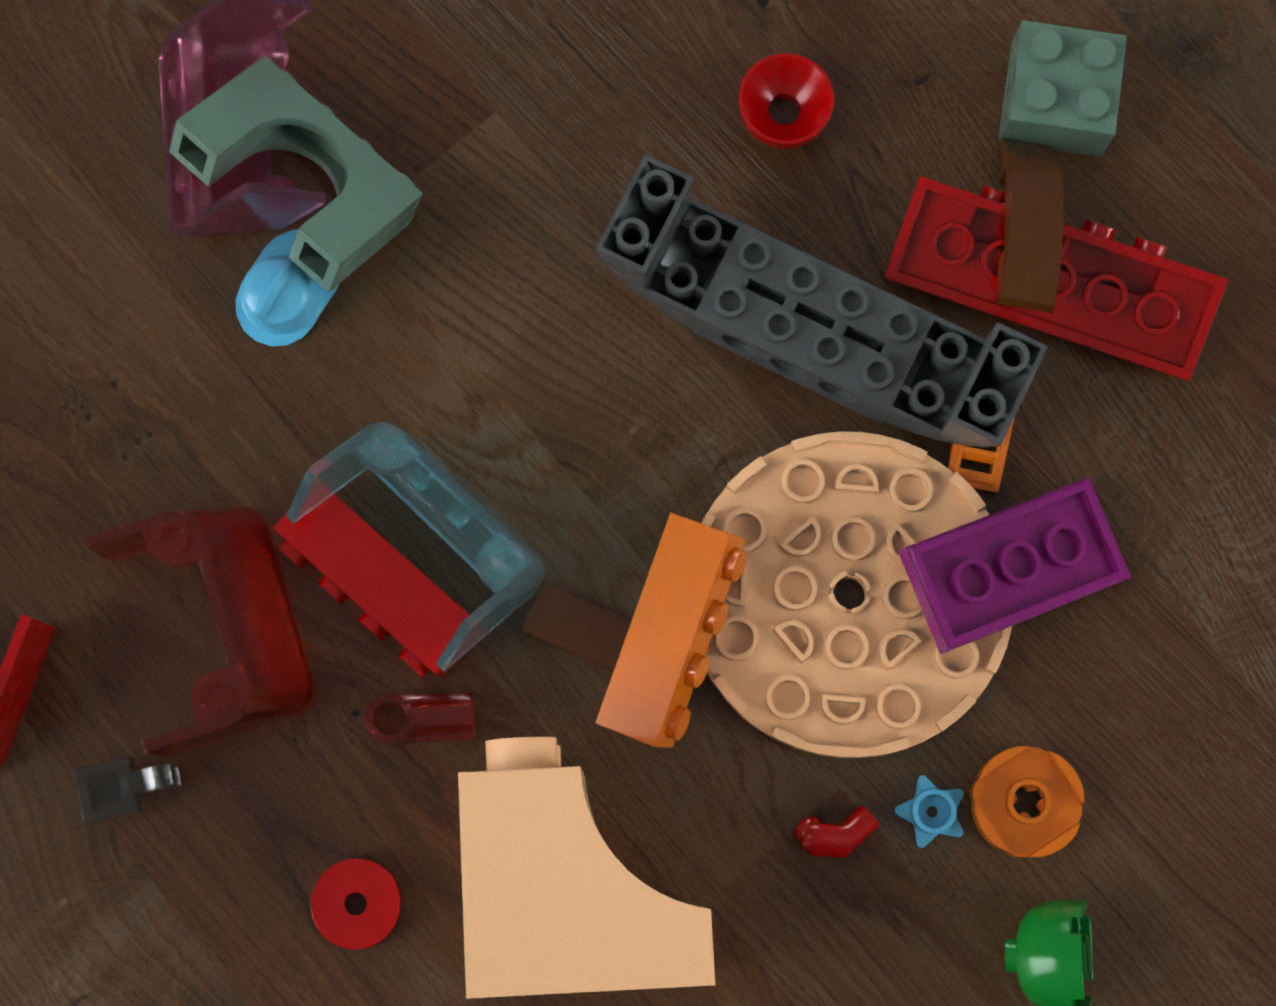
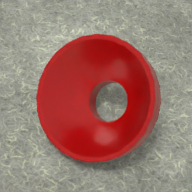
(792, 79)

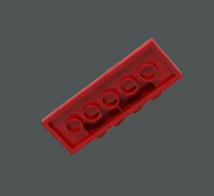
(1107, 292)

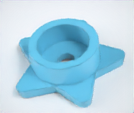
(929, 827)

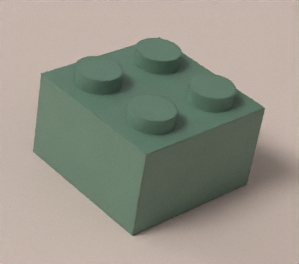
(1063, 87)

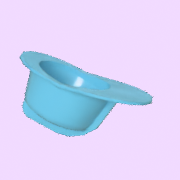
(278, 298)

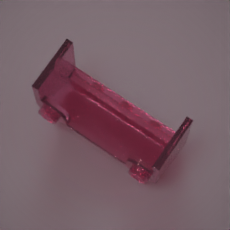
(192, 66)

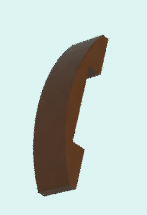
(1032, 225)

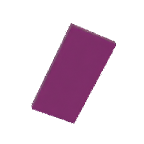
(1014, 565)

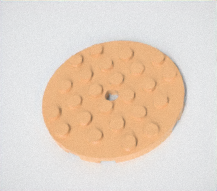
(796, 657)

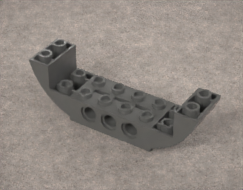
(813, 318)

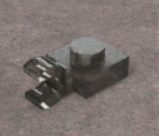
(116, 788)

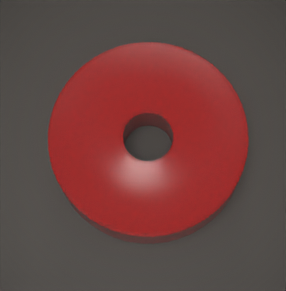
(331, 897)

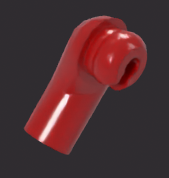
(833, 839)

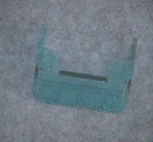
(447, 507)

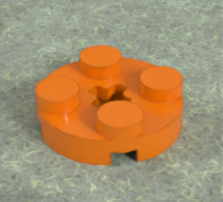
(1058, 809)

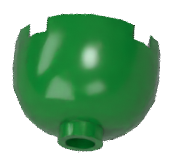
(1053, 953)

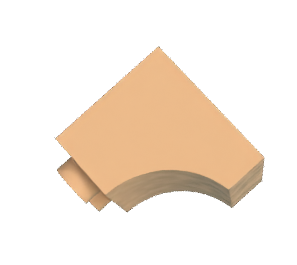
(549, 896)

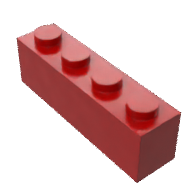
(376, 578)

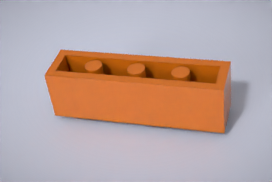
(672, 632)

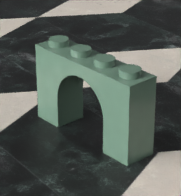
(273, 112)

